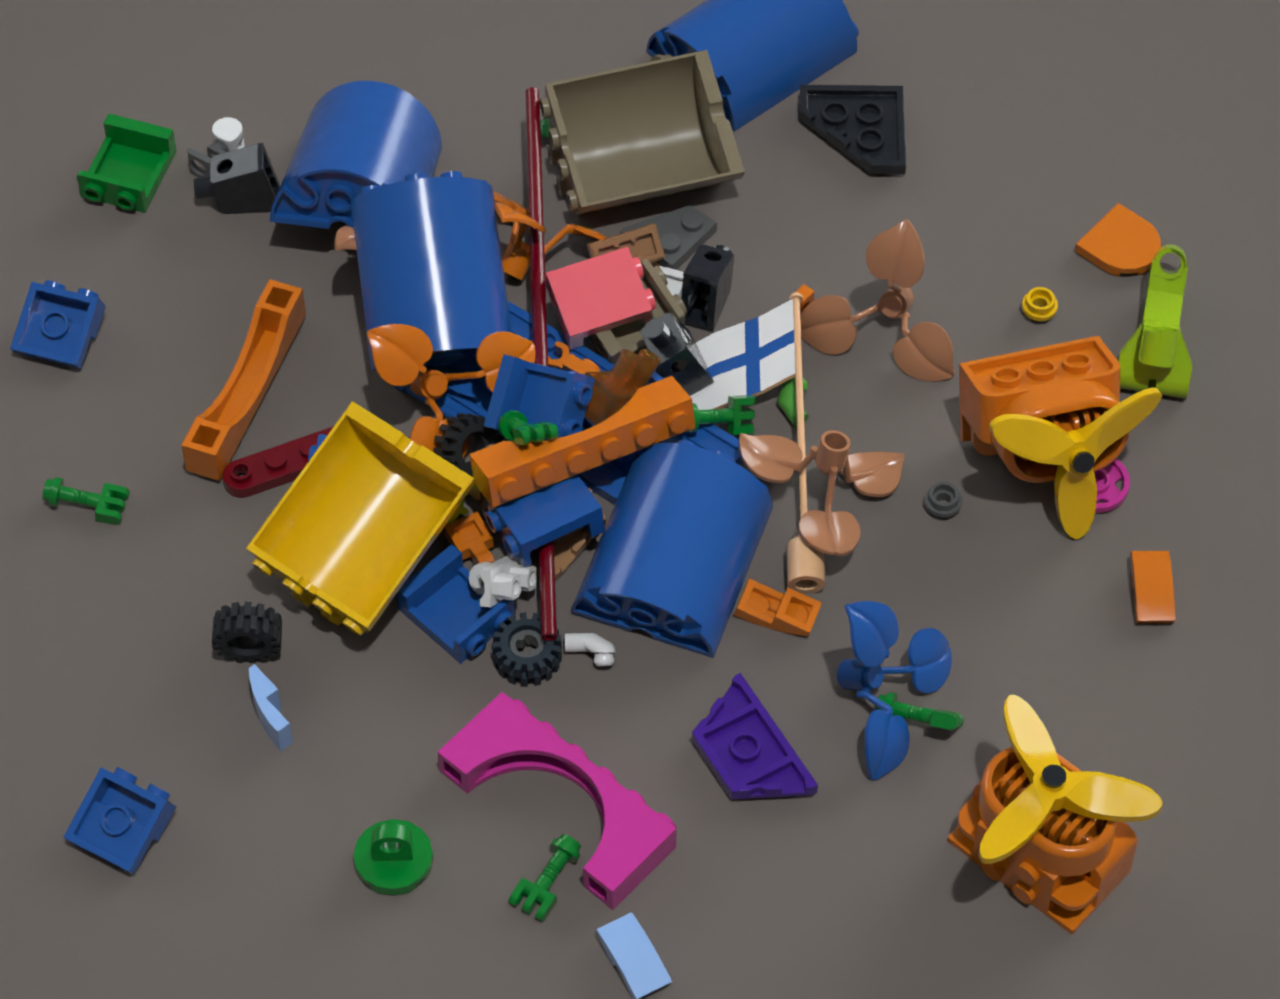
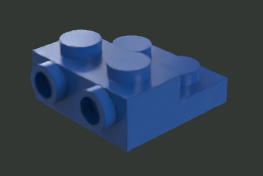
(58, 323)
(120, 818)

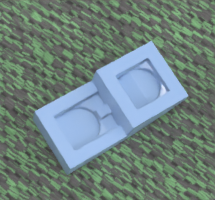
(267, 706)
(633, 956)

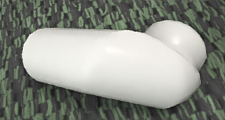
(592, 643)

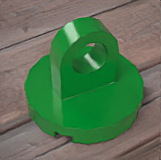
(393, 857)

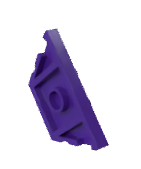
(749, 748)

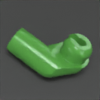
(787, 400)

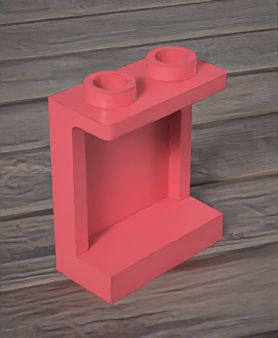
(599, 295)

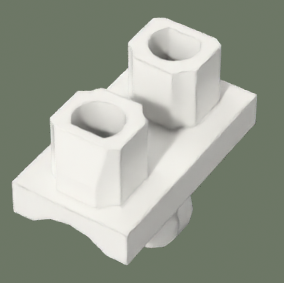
(501, 580)

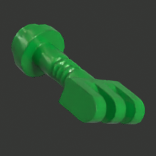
(730, 415)
(516, 428)
(108, 504)
(936, 718)
(564, 849)

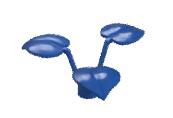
(872, 633)

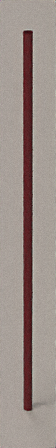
(539, 328)

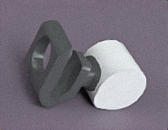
(226, 136)

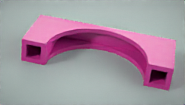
(511, 739)

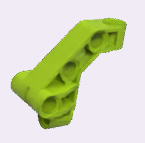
(1157, 349)

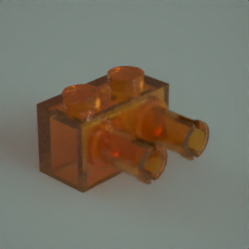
(618, 386)

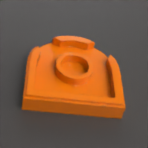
(1120, 243)

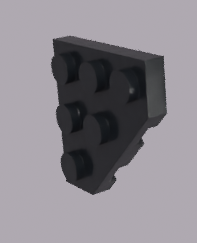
(860, 122)

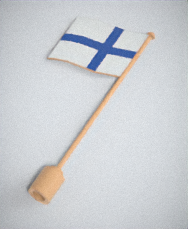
(750, 362)

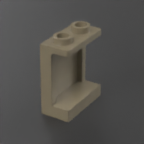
(628, 335)

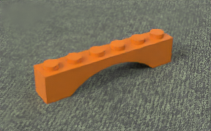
(222, 425)
(515, 470)

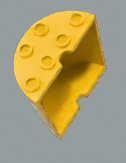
(358, 519)

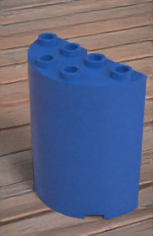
(761, 47)
(354, 140)
(432, 261)
(676, 546)

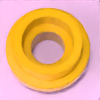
(1040, 297)

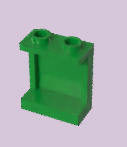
(128, 164)

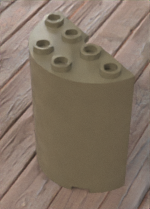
(639, 133)

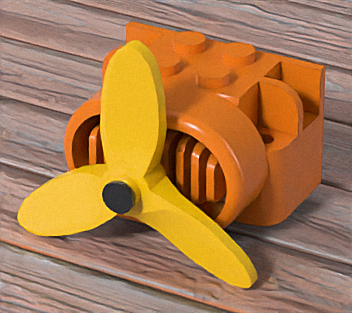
(1053, 418)
(1050, 826)

